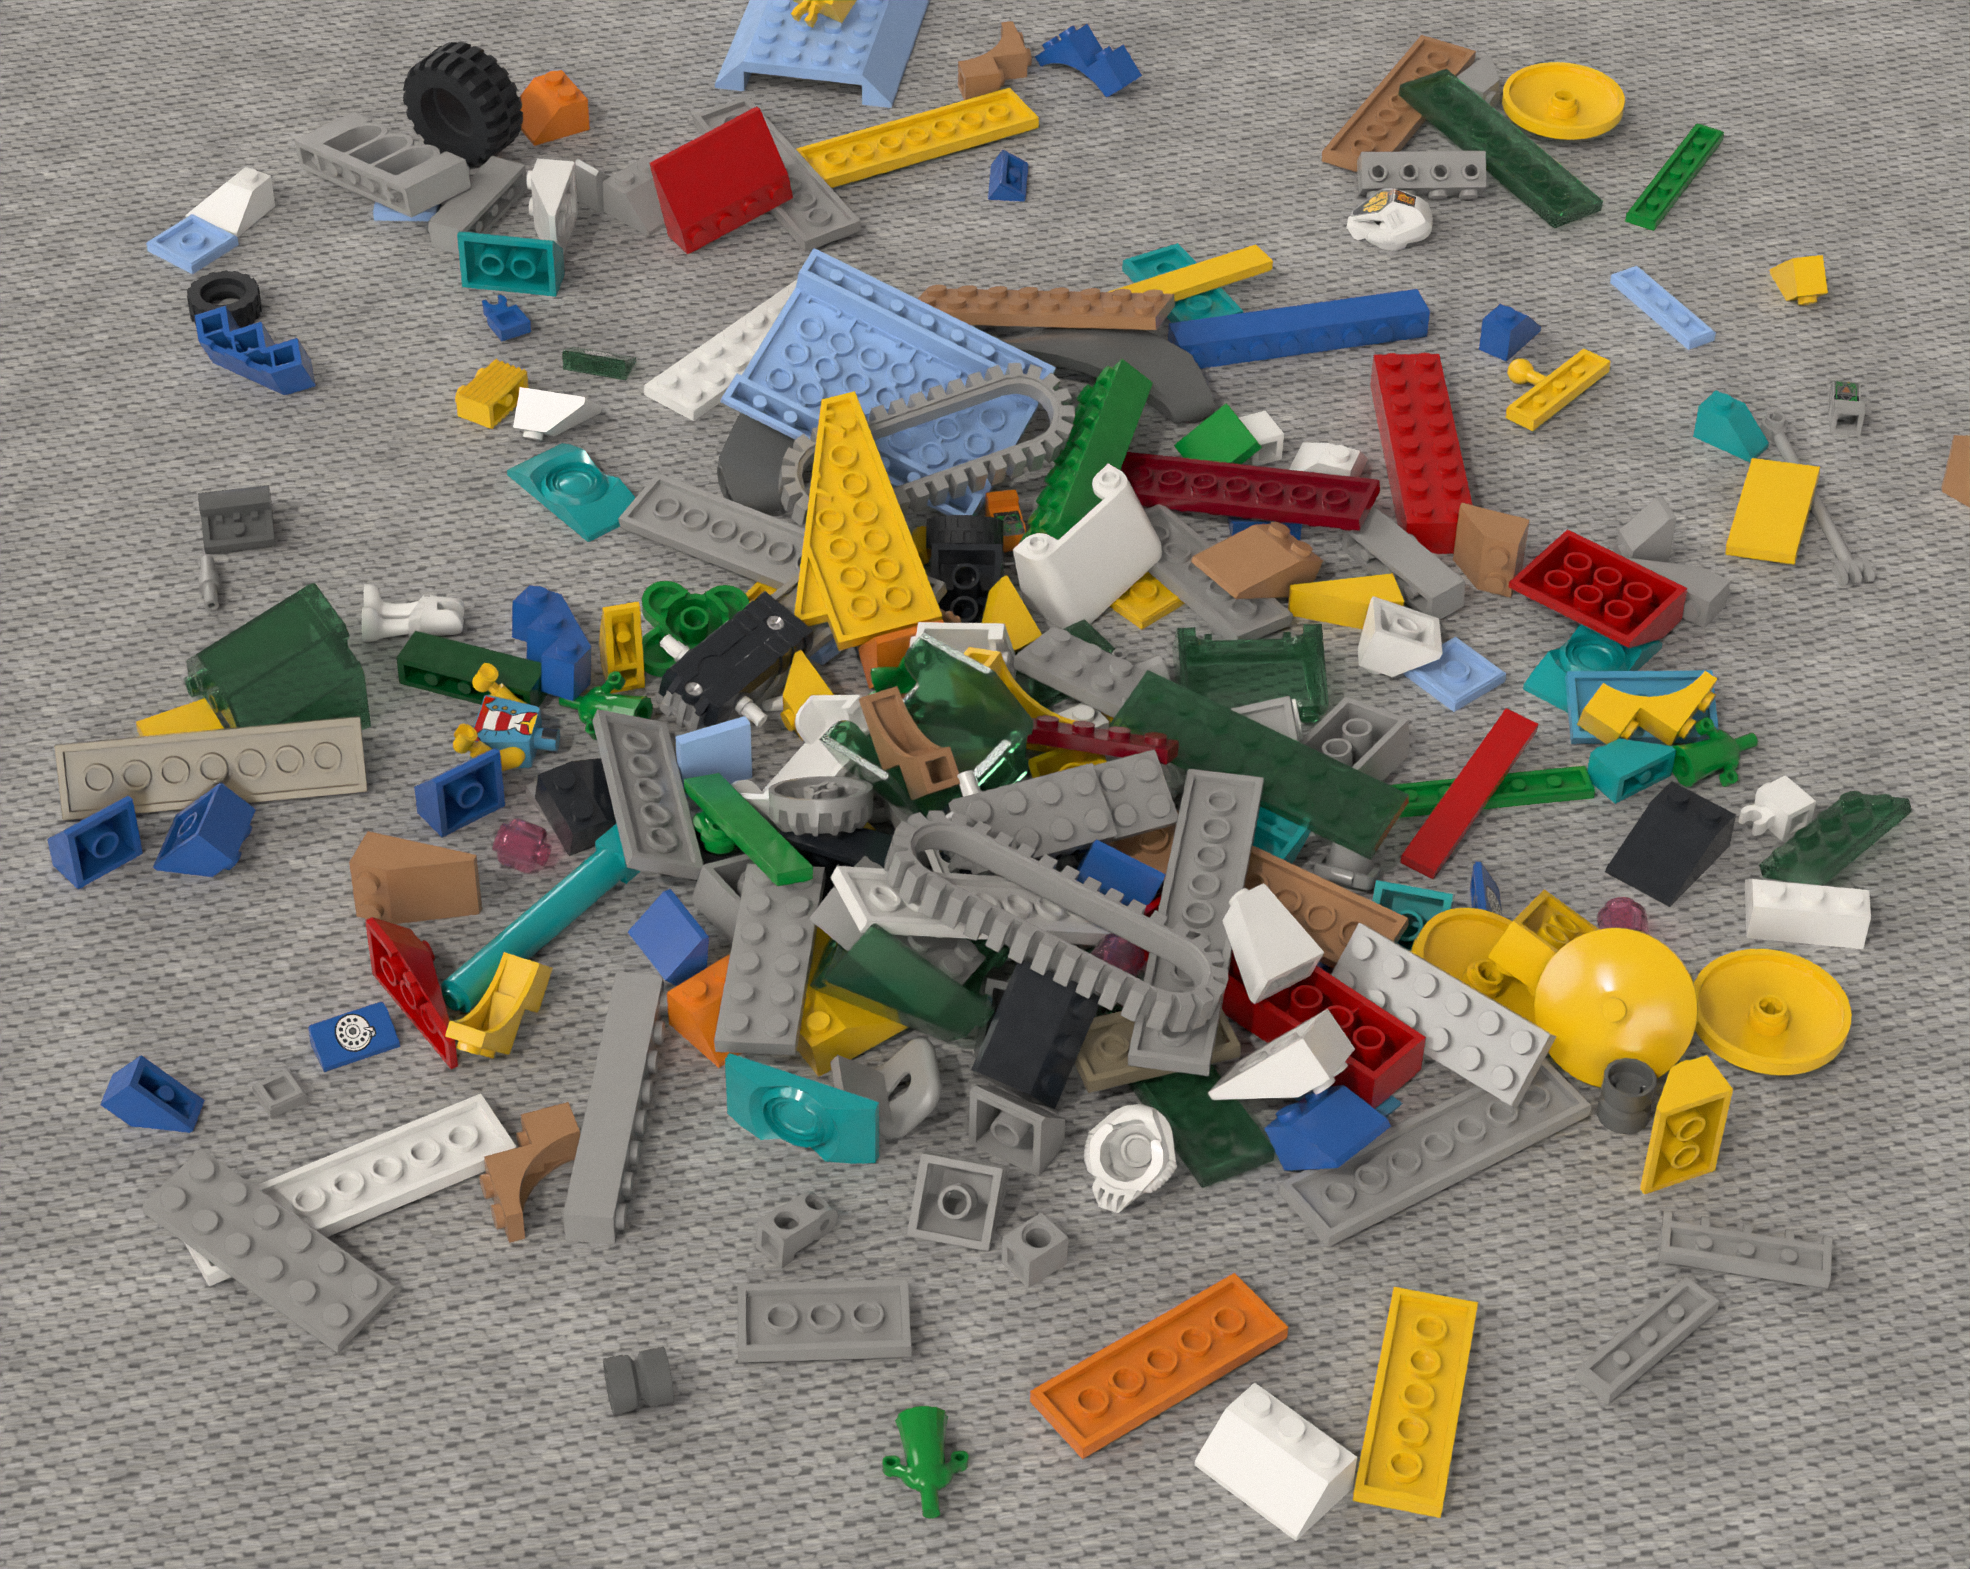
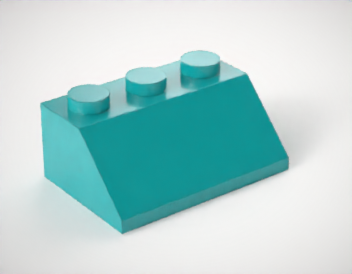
(510, 263)

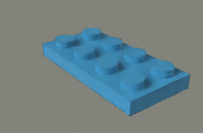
(1584, 684)

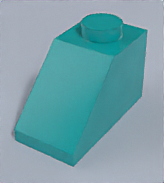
(1729, 426)
(1629, 767)

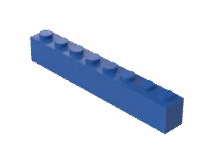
(1302, 328)

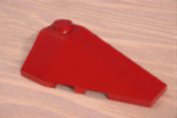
(409, 976)

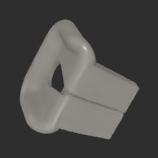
(909, 1109)

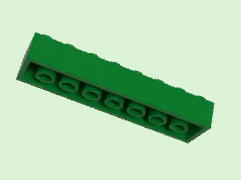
(1098, 437)

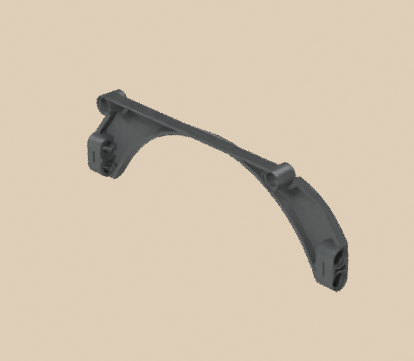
(755, 452)

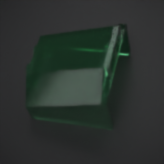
(283, 667)
(953, 706)
(905, 987)

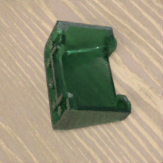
(1255, 669)

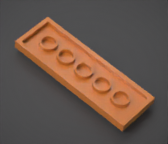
(1158, 1365)

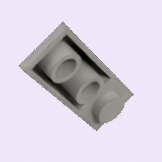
(1705, 592)

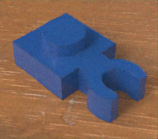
(505, 320)

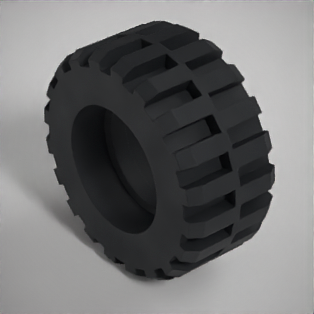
(463, 102)

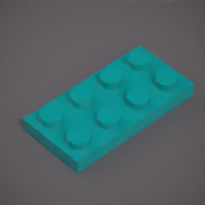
(1170, 258)

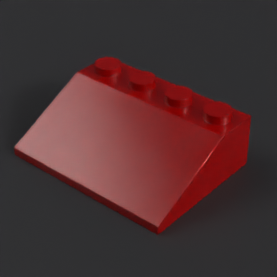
(720, 181)
(1602, 590)

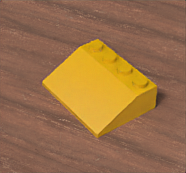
(1536, 938)
(835, 1026)

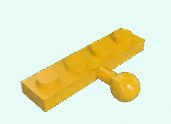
(1552, 391)

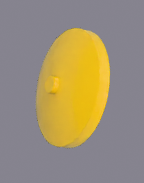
(1563, 100)
(1460, 946)
(1615, 1000)
(1771, 1012)

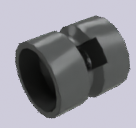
(1626, 1096)
(638, 1380)

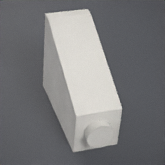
(1268, 943)

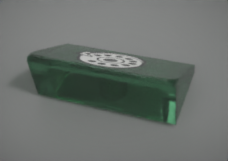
(597, 362)

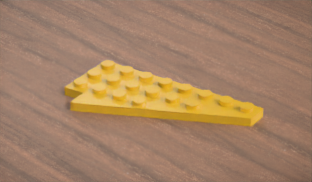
(856, 546)

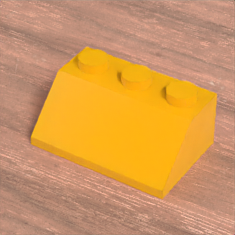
(1687, 1125)

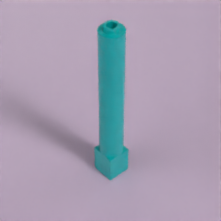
(541, 921)

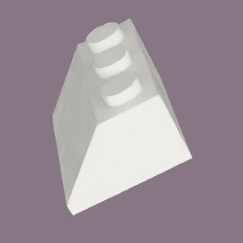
(1807, 913)
(1277, 1462)

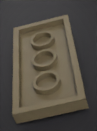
(1105, 1052)

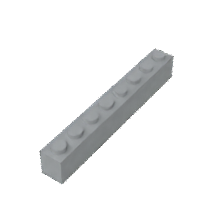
(615, 1109)

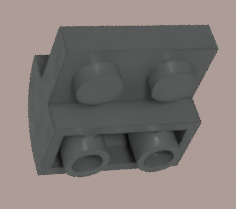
(237, 519)

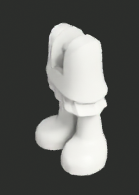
(429, 615)

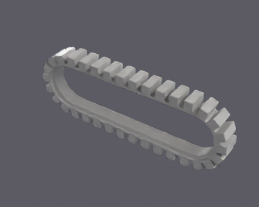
(937, 405)
(1045, 949)

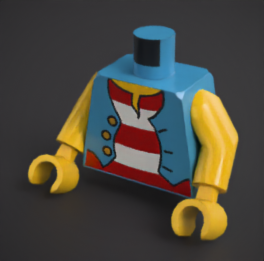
(504, 724)

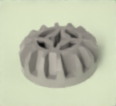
(821, 804)

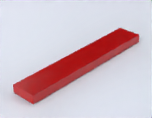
(1469, 793)

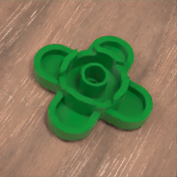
(685, 617)

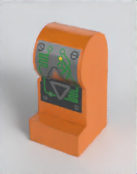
(1006, 507)

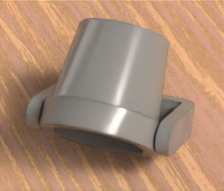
(1346, 868)

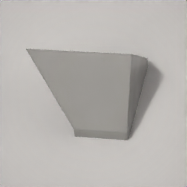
(589, 185)

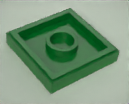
(1219, 439)

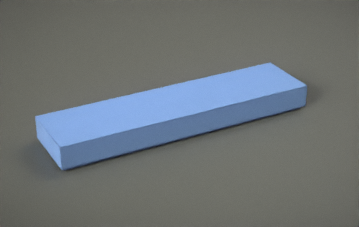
(1662, 307)

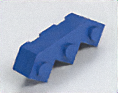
(253, 352)
(553, 640)

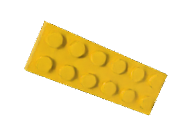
(1416, 1402)

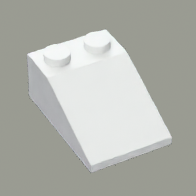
(553, 199)
(1290, 1064)

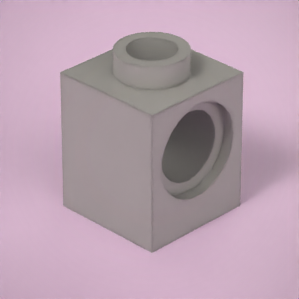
(1035, 1249)

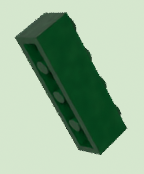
(450, 666)

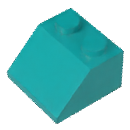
(1414, 903)

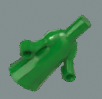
(602, 699)
(1704, 757)
(923, 1442)

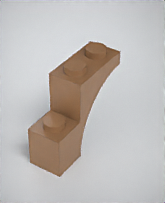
(990, 70)
(901, 743)
(545, 1143)

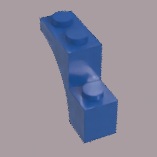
(1080, 49)

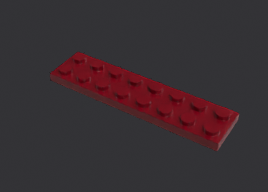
(1251, 491)

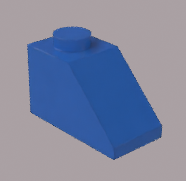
(1506, 332)
(151, 1098)

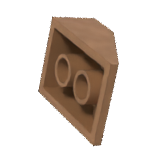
(1259, 562)
(413, 880)

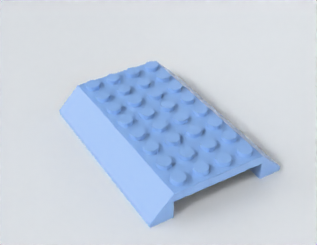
(862, 50)
(872, 339)

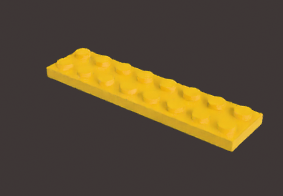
(919, 137)

